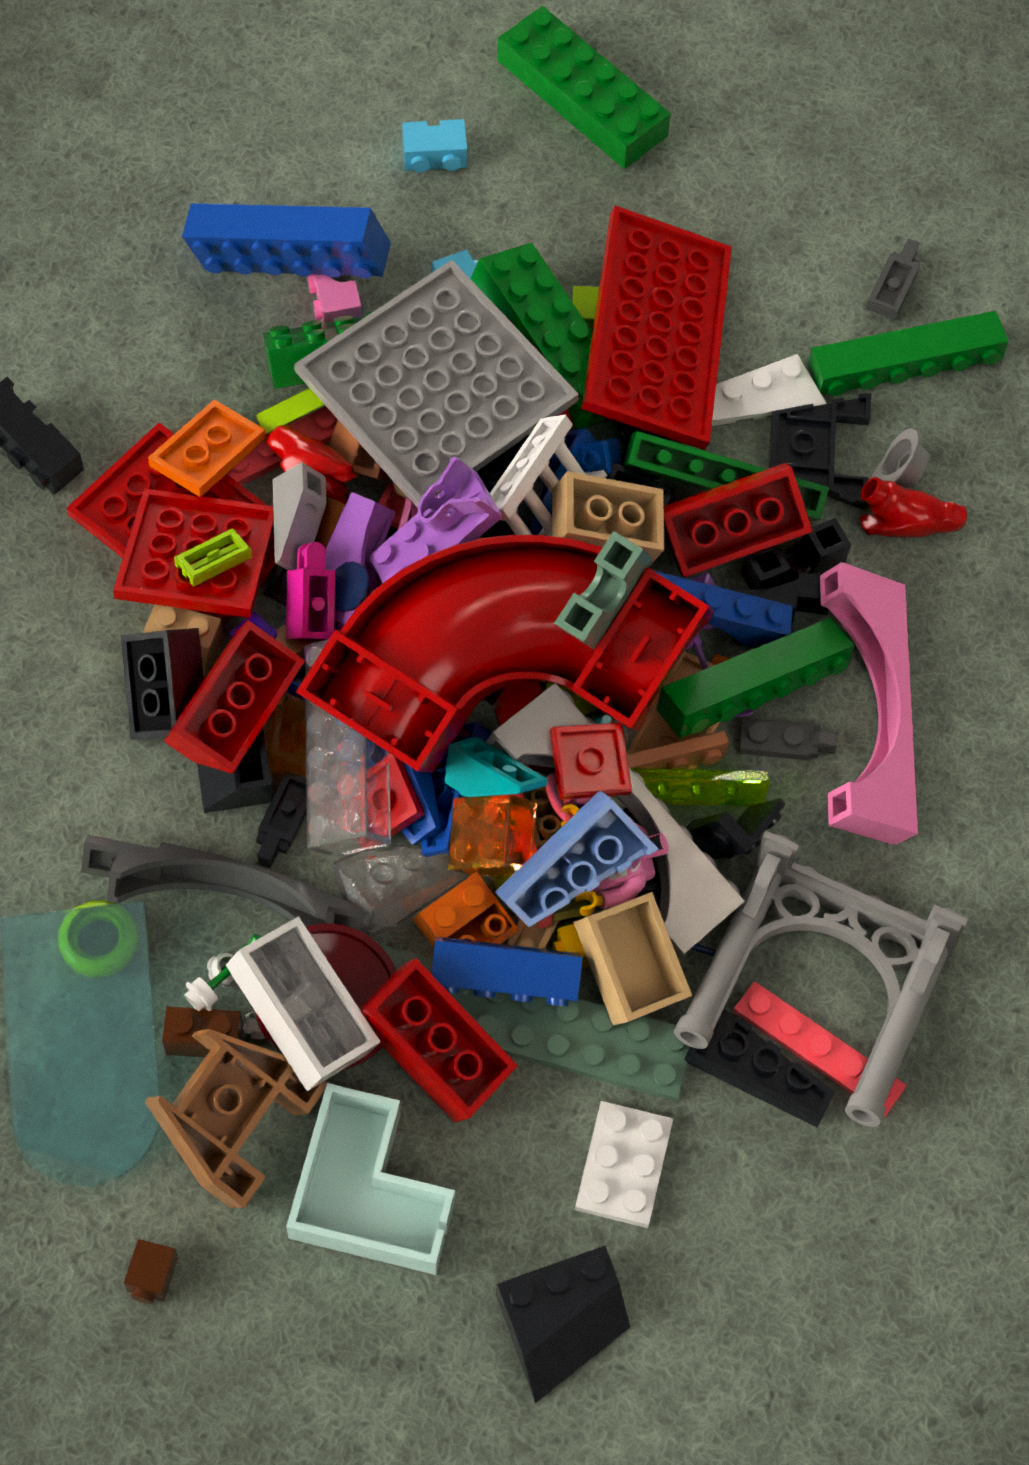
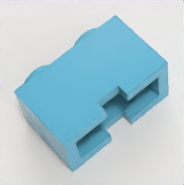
(434, 146)

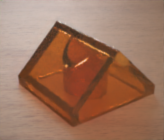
(288, 737)

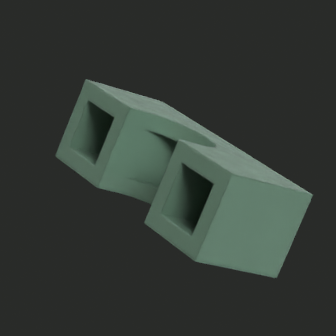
(617, 573)

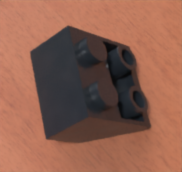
(245, 787)

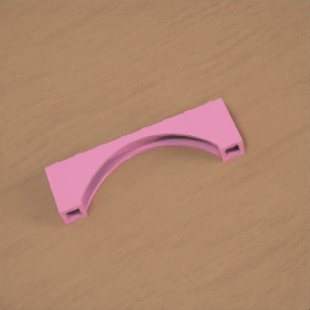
(875, 617)

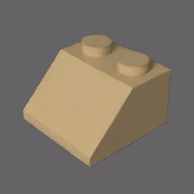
(174, 618)

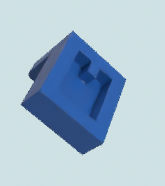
(601, 455)

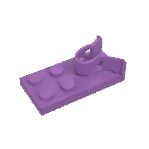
(450, 518)

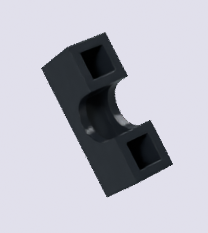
(813, 553)

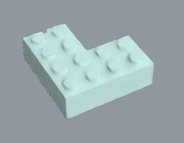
(351, 1201)

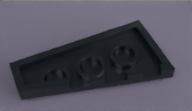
(761, 1070)

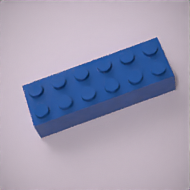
(287, 239)

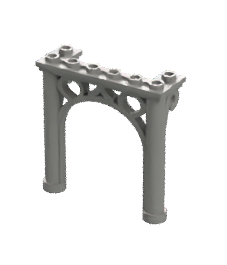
(925, 943)

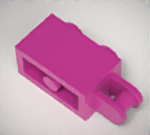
(310, 596)

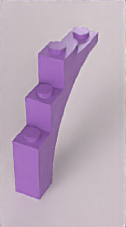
(356, 536)

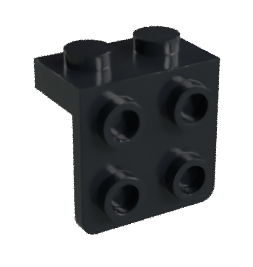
(724, 837)

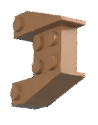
(223, 1108)

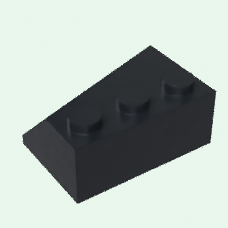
(562, 1316)

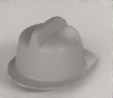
(904, 460)

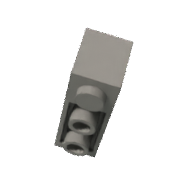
(297, 511)

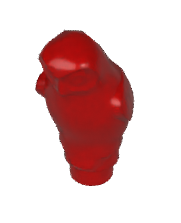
(296, 447)
(908, 511)

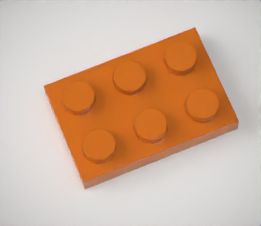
(207, 448)

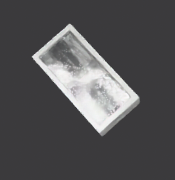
(302, 1003)

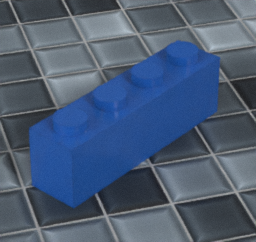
(507, 969)

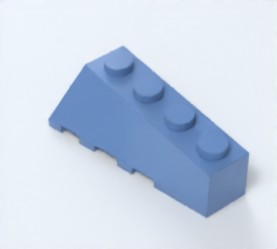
(575, 860)

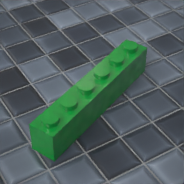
(908, 353)
(704, 469)
(754, 678)

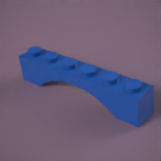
(743, 616)

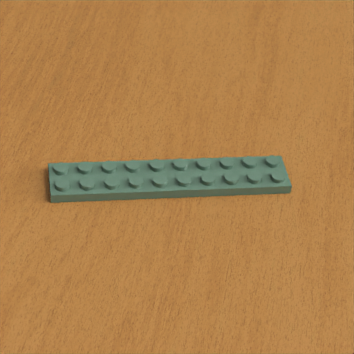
(577, 1038)

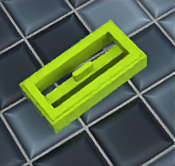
(216, 560)

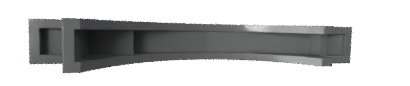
(146, 869)

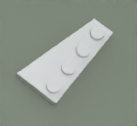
(765, 390)

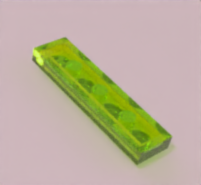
(706, 786)

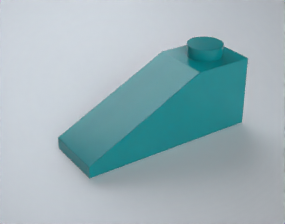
(482, 770)

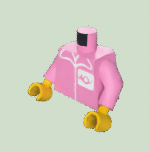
(624, 885)

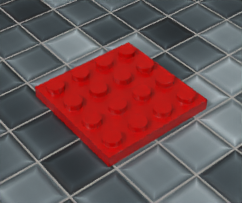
(177, 522)

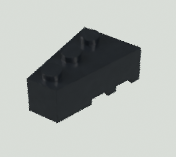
(34, 444)

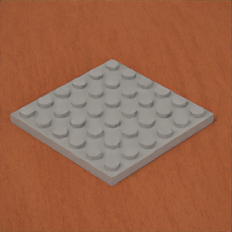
(435, 381)

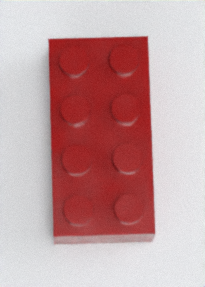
(735, 520)
(436, 1041)

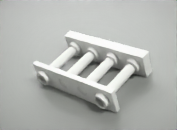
(530, 463)

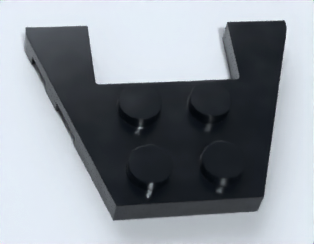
(806, 442)

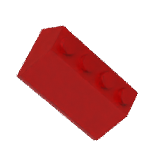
(235, 699)

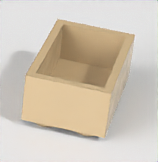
(632, 959)

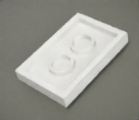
(624, 1164)

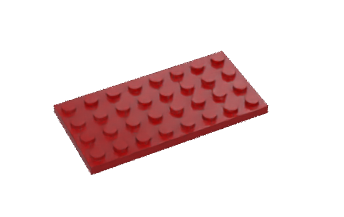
(658, 328)

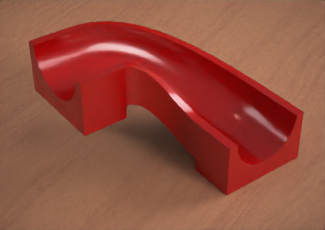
(485, 620)

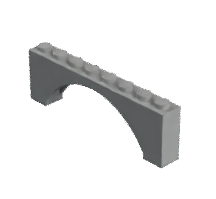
(691, 887)

